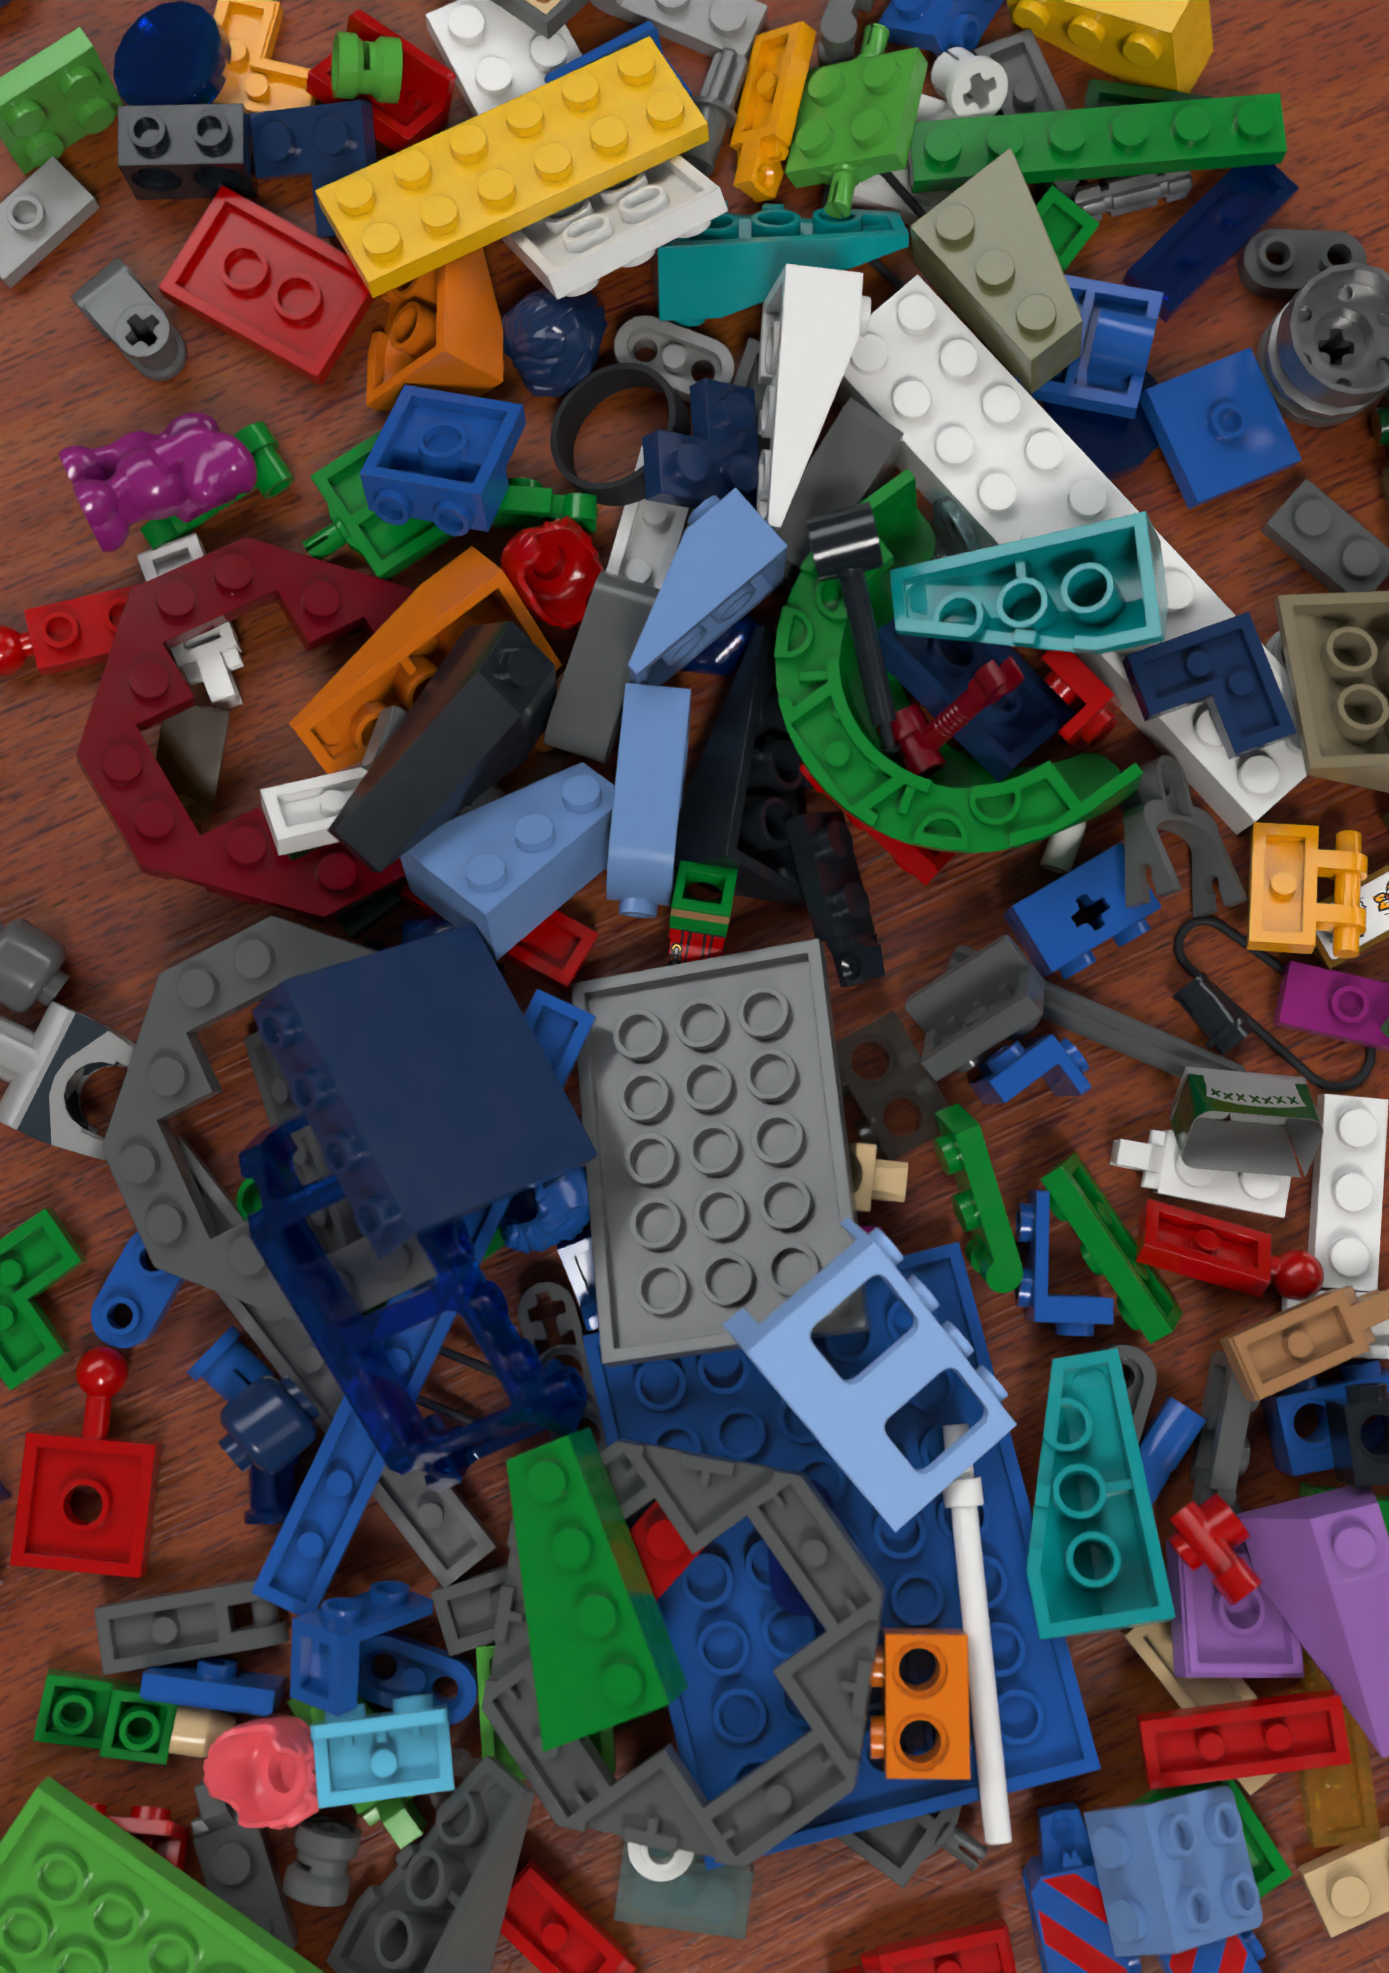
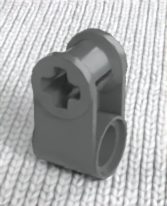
(131, 319)

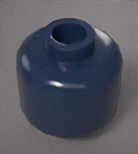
(268, 1424)

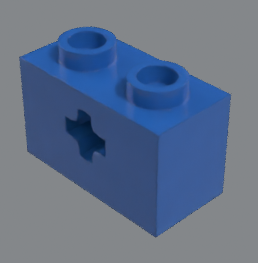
(1045, 921)

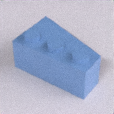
(516, 856)

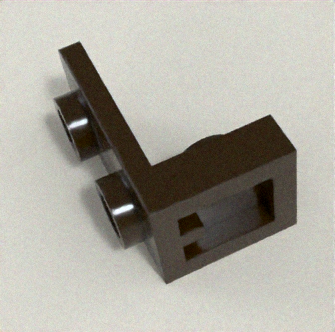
(192, 758)

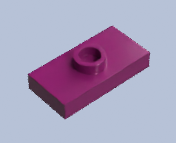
(1333, 1005)

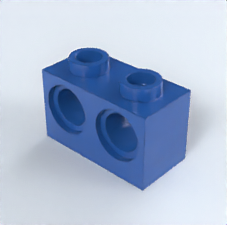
(1314, 1452)

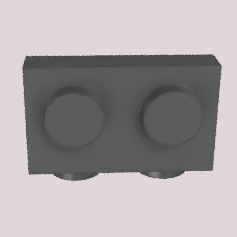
(977, 1007)

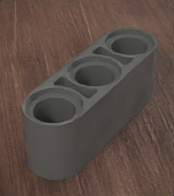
(593, 685)

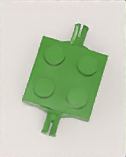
(856, 119)

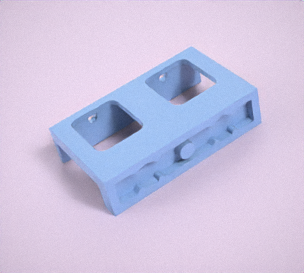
(852, 1413)

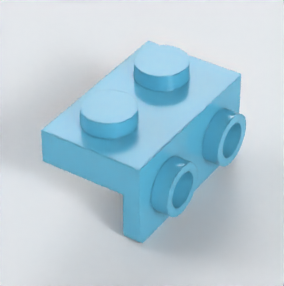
(383, 1753)

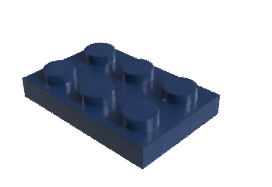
(1002, 732)

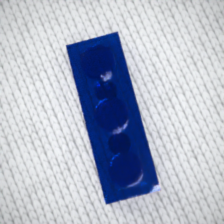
(1211, 234)

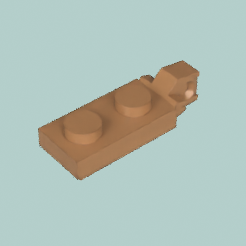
(1304, 1340)

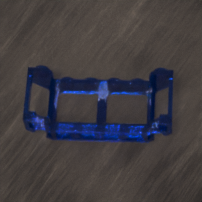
(349, 1344)

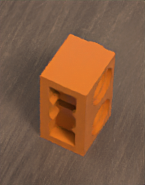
(939, 1700)

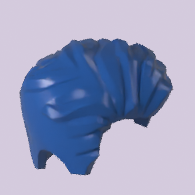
(546, 1216)

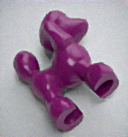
(158, 476)

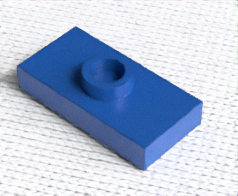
(214, 1685)

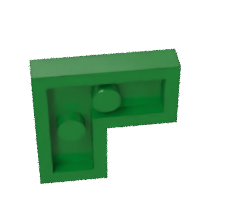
(30, 1263)

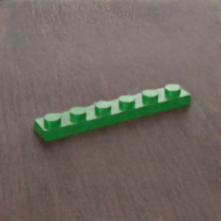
(1102, 141)

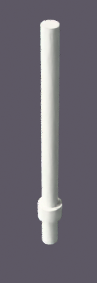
(963, 1498)

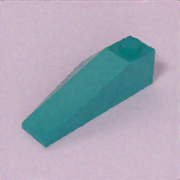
(743, 255)
(1057, 591)
(1093, 1523)

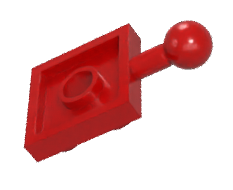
(119, 1469)

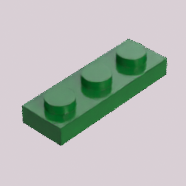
(1111, 1249)

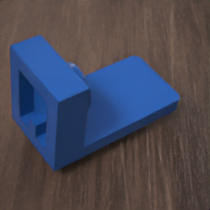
(329, 1641)

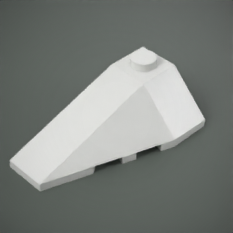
(804, 349)

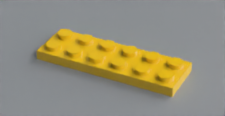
(512, 166)

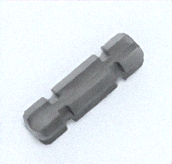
(1131, 193)

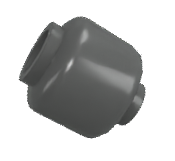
(29, 966)

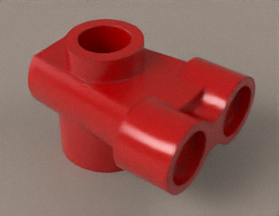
(1208, 1538)

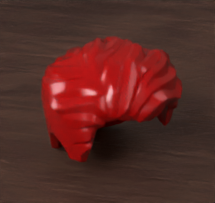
(553, 570)

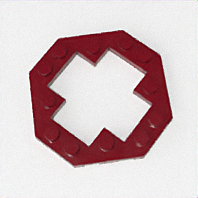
(146, 688)

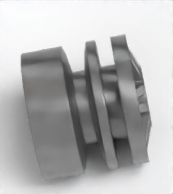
(1348, 321)

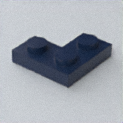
(314, 142)
(713, 460)
(1225, 669)

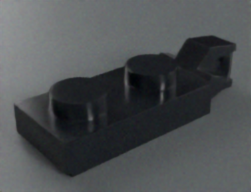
(836, 895)

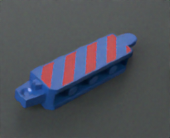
(1068, 1900)

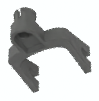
(1166, 804)

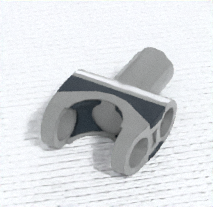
(49, 1073)

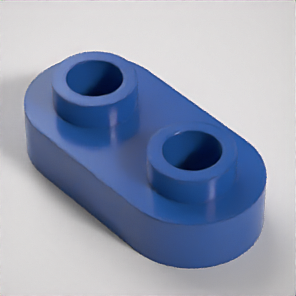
(142, 1289)
(415, 1674)

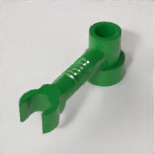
(272, 480)

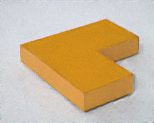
(252, 75)

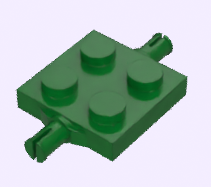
(383, 545)

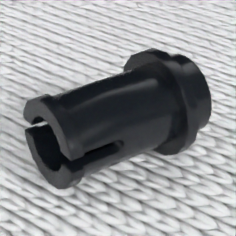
(1212, 1014)

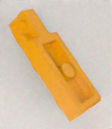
(770, 107)

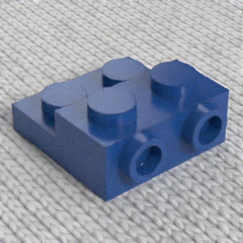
(442, 459)

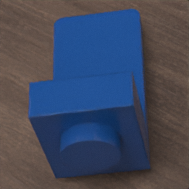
(1071, 1313)

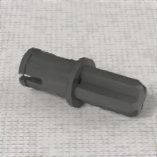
(717, 106)

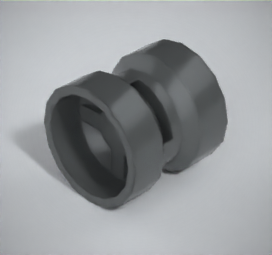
(322, 1861)

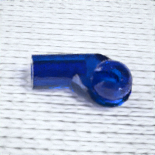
(725, 652)

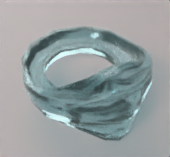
(948, 540)

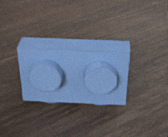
(1174, 1872)

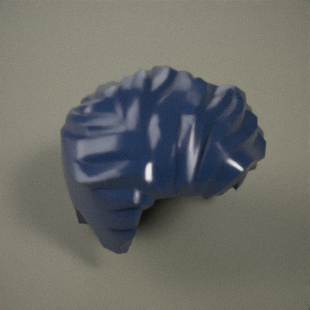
(553, 340)

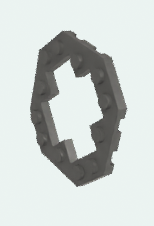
(174, 1074)
(826, 1679)

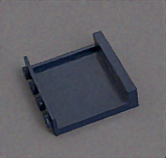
(422, 1084)

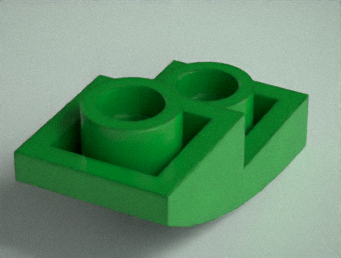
(104, 1716)

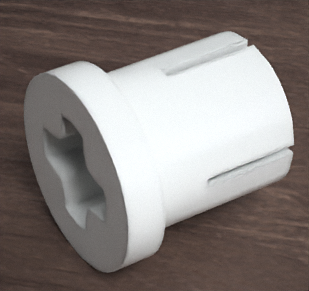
(969, 83)

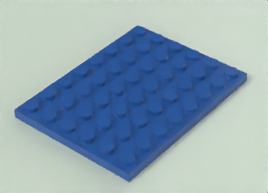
(736, 1633)

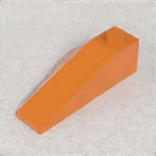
(438, 335)
(406, 655)

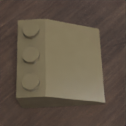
(1339, 682)

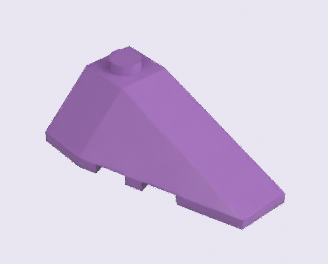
(1330, 1582)

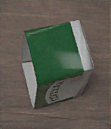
(1260, 1114)

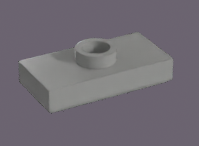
(40, 218)

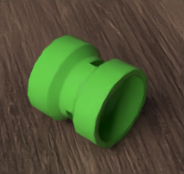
(366, 67)

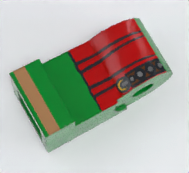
(695, 924)

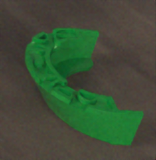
(833, 733)

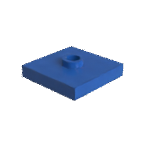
(1219, 428)

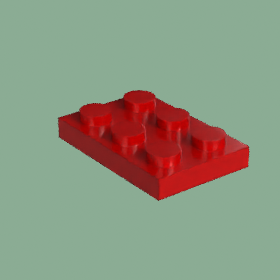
(269, 285)

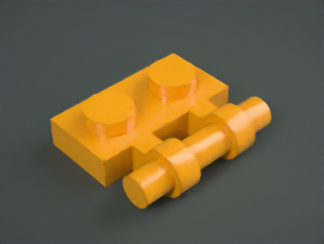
(1284, 890)

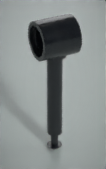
(845, 548)

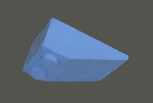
(716, 577)

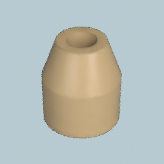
(197, 1729)

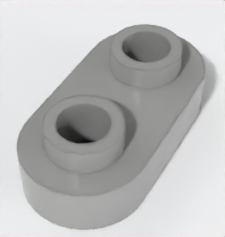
(677, 350)

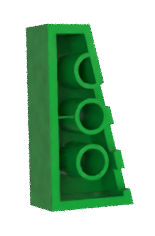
(586, 1597)

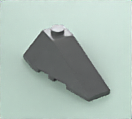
(449, 1889)

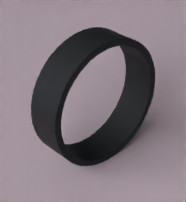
(583, 400)

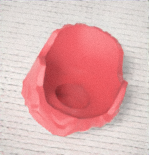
(265, 1771)

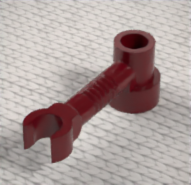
(924, 738)

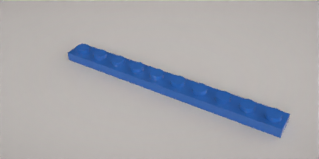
(347, 1460)

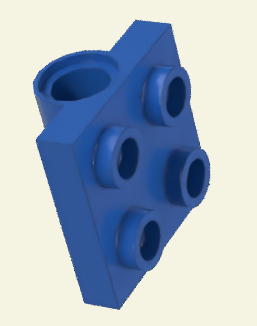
(1114, 349)

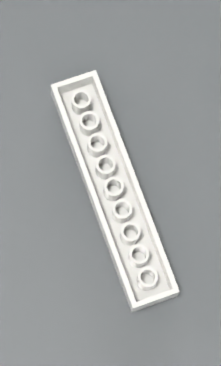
(1021, 477)

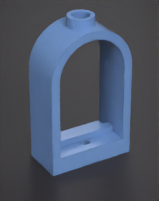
(648, 798)

